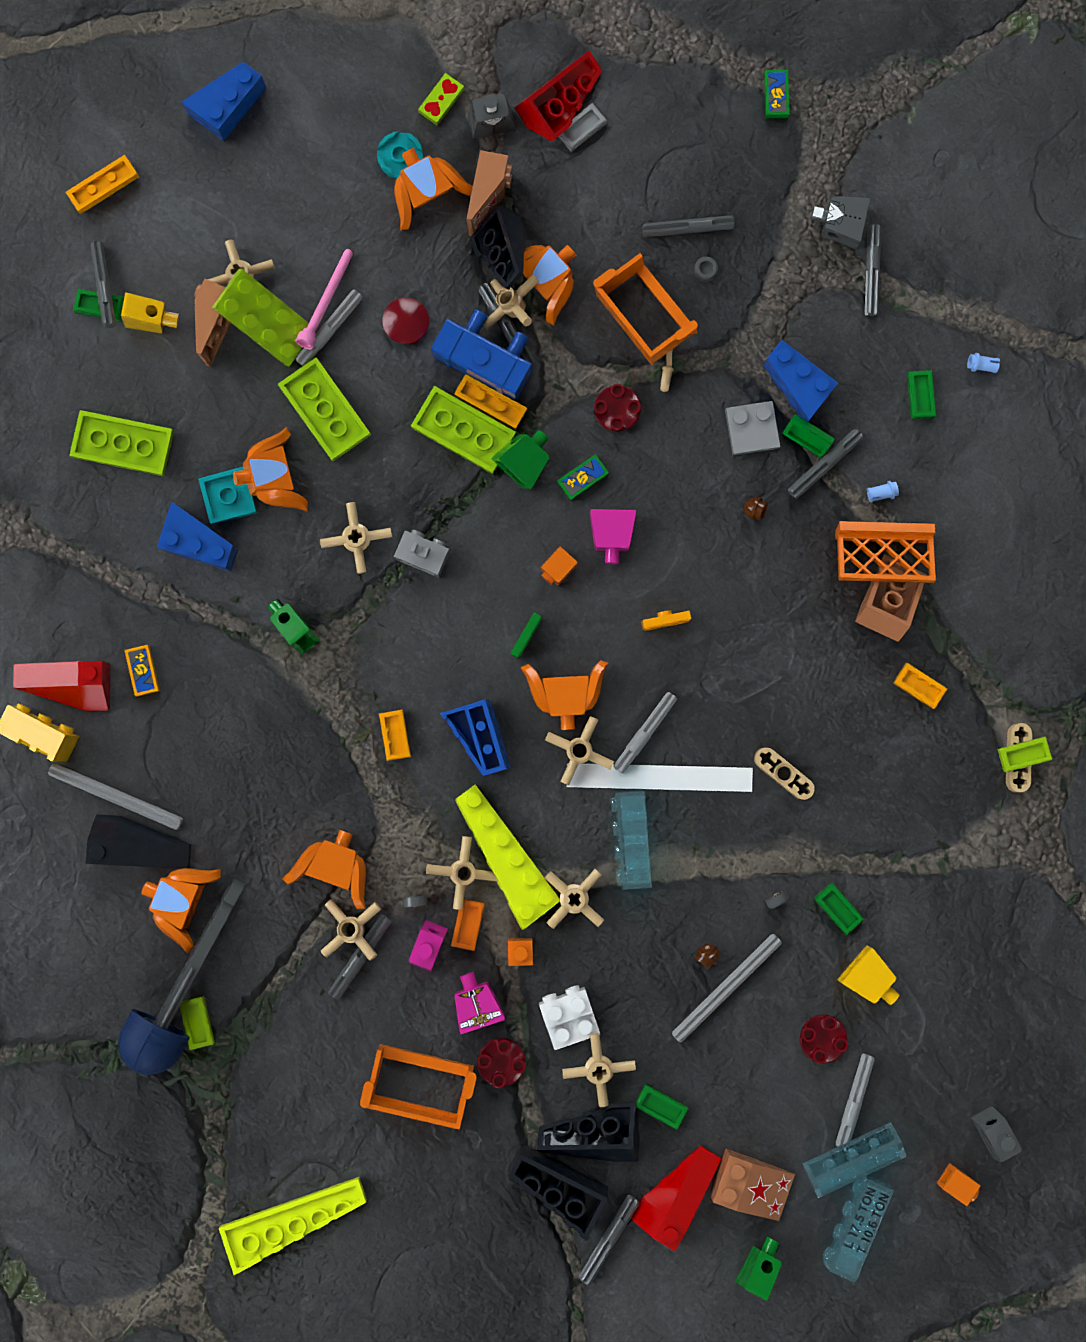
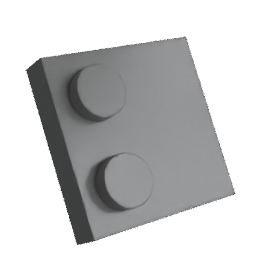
(752, 428)

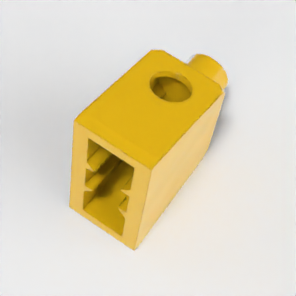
(137, 313)
(870, 977)

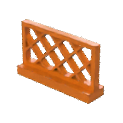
(881, 533)

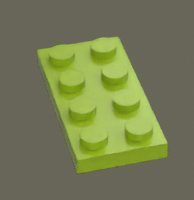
(261, 316)
(324, 409)
(462, 429)
(121, 443)

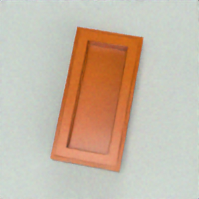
(468, 925)

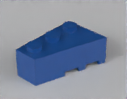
(226, 100)
(799, 380)
(195, 541)
(480, 735)

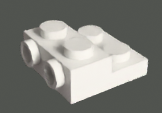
(568, 1017)

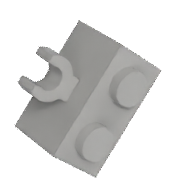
(422, 553)

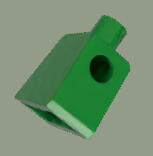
(523, 458)
(292, 626)
(756, 1278)

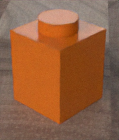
(558, 566)
(520, 951)
(959, 1185)

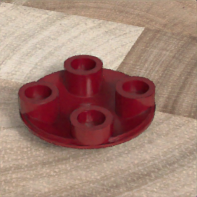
(405, 320)
(617, 408)
(823, 1039)
(501, 1062)

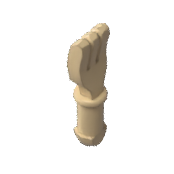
(667, 372)

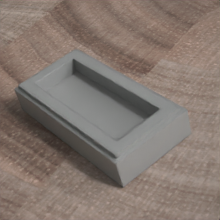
(583, 127)

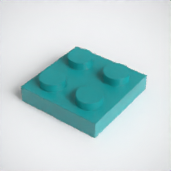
(224, 499)

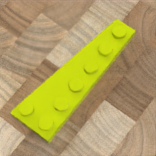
(515, 873)
(272, 1229)

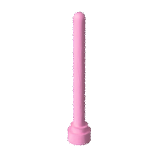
(307, 337)

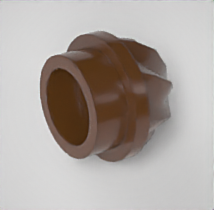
(755, 508)
(707, 955)

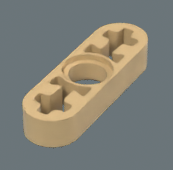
(1026, 775)
(801, 780)

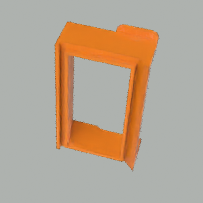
(612, 279)
(411, 1110)

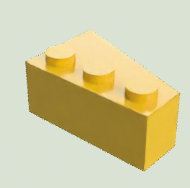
(38, 733)

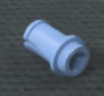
(983, 363)
(884, 491)

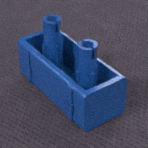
(482, 359)

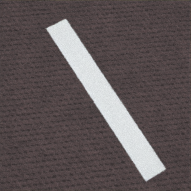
(664, 778)

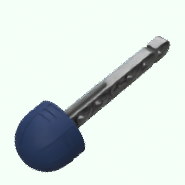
(150, 1042)

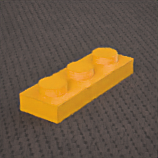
(102, 184)
(490, 402)

